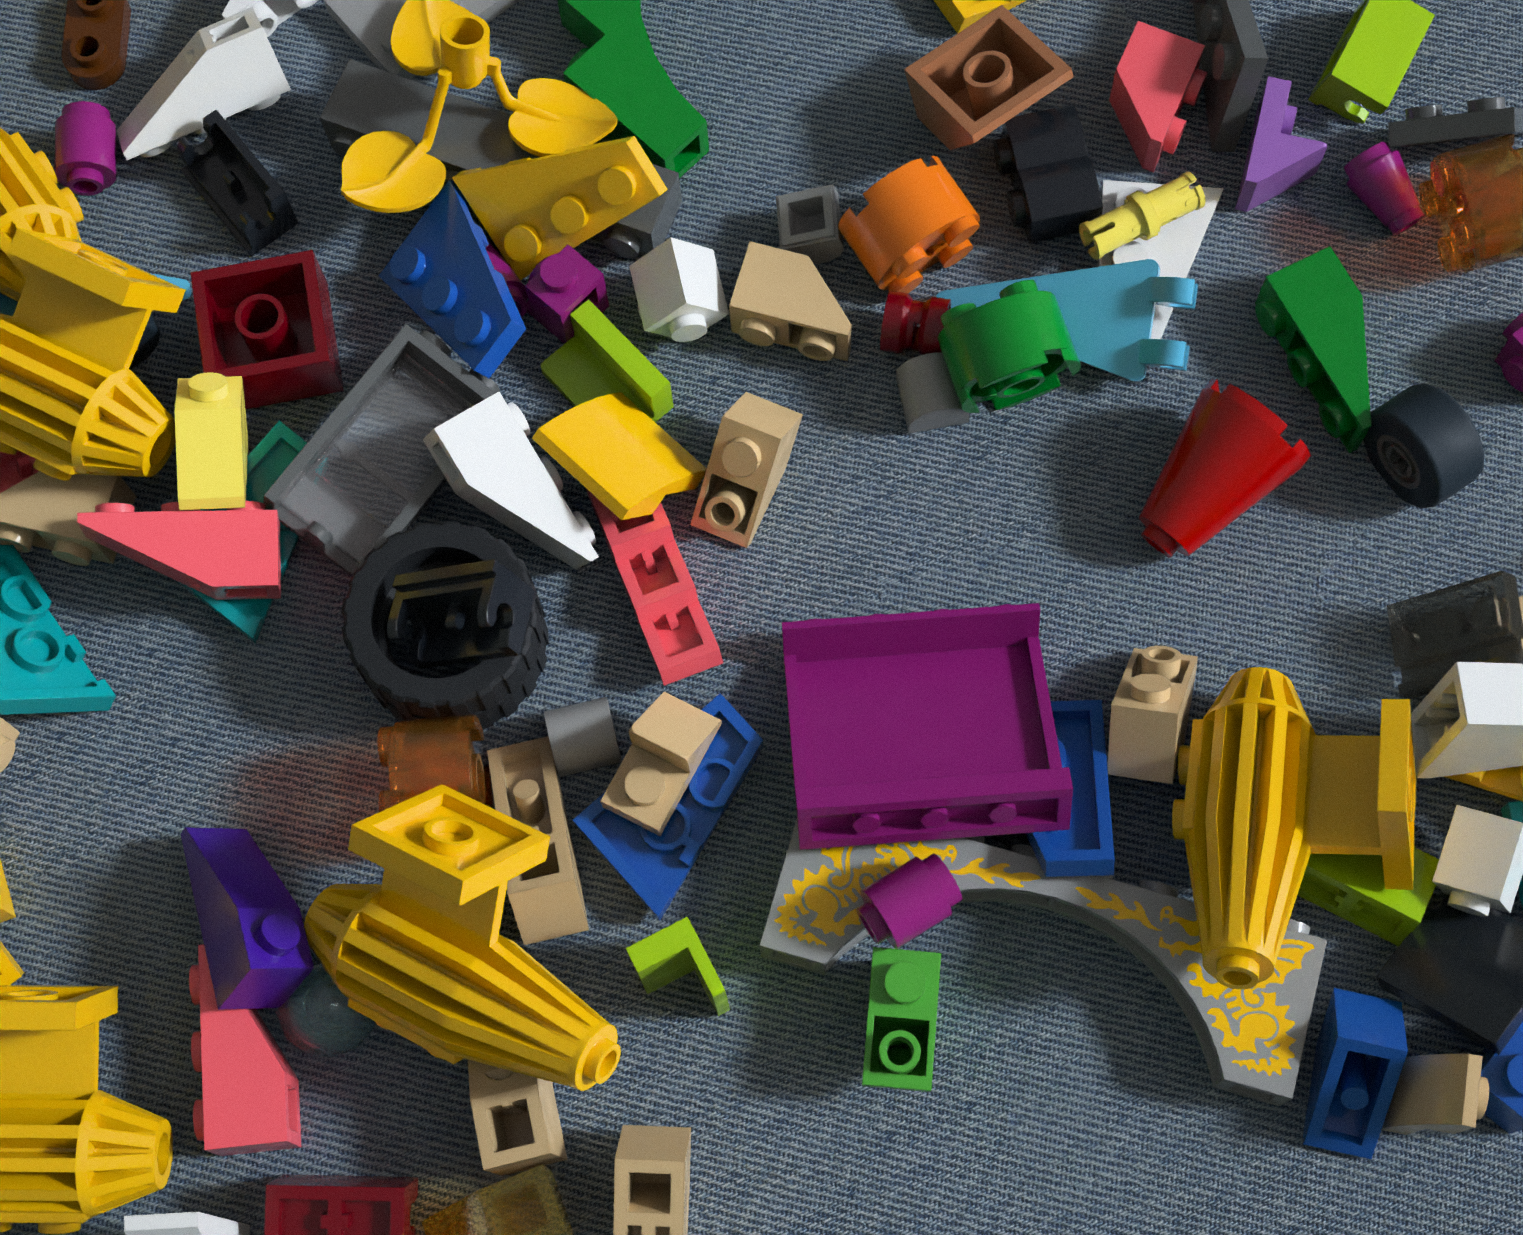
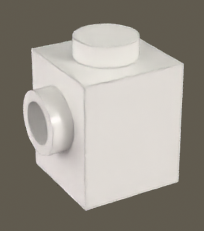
(679, 290)
(1481, 862)

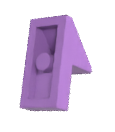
(1275, 156)

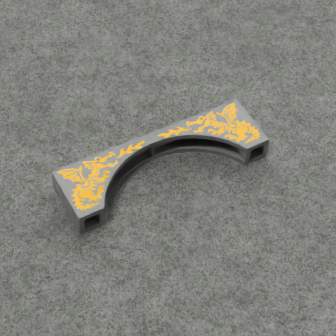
(1247, 1035)

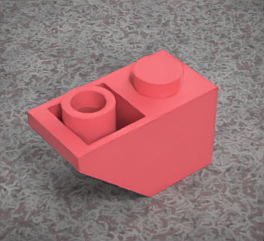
(1151, 87)

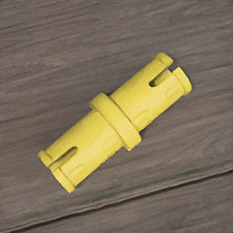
(1142, 215)

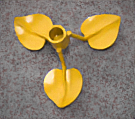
(432, 36)

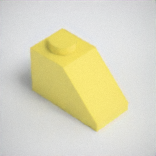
(211, 442)

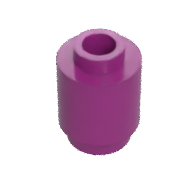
(85, 148)
(908, 901)

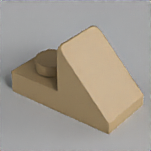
(660, 763)

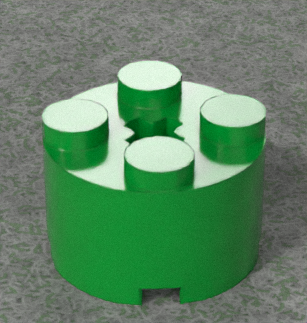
(1007, 347)

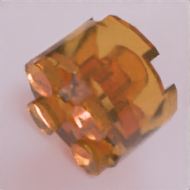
(1477, 204)
(433, 754)

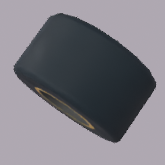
(1424, 445)

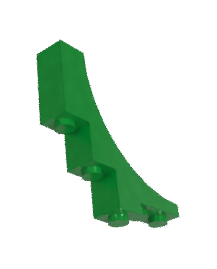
(631, 82)

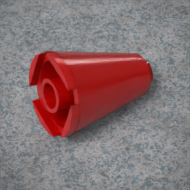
(1217, 469)

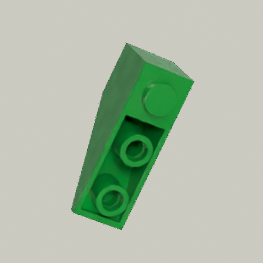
(1321, 328)

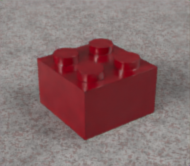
(269, 327)

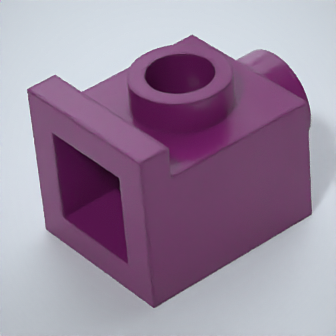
(559, 286)

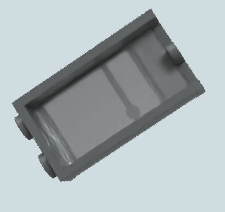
(368, 461)

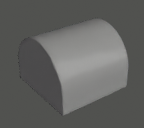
(810, 223)
(928, 394)
(582, 736)

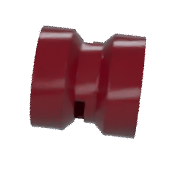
(901, 322)

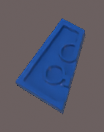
(453, 284)
(1088, 844)
(659, 864)

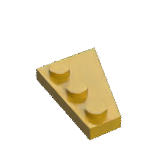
(559, 198)

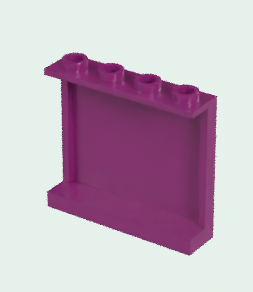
(922, 727)

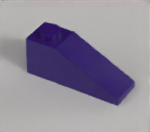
(246, 920)

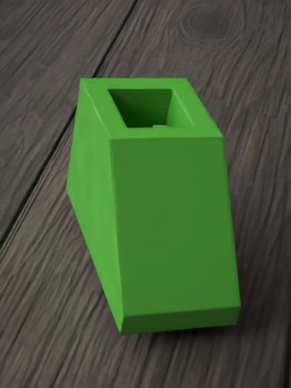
(901, 1019)

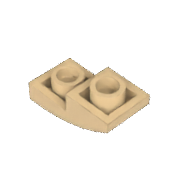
(1438, 1094)

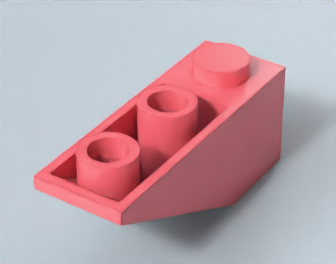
(214, 552)
(246, 1079)

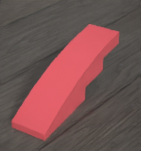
(660, 592)

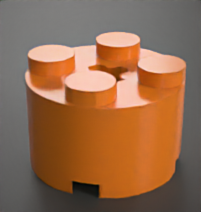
(910, 224)

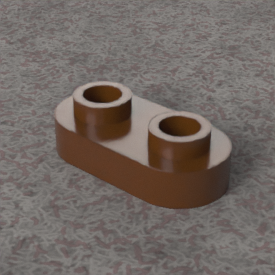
(98, 28)

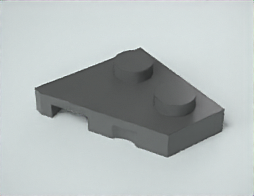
(1428, 125)

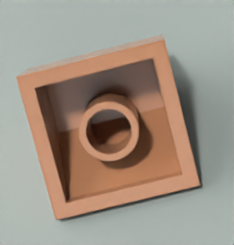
(983, 78)

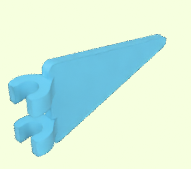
(1109, 313)

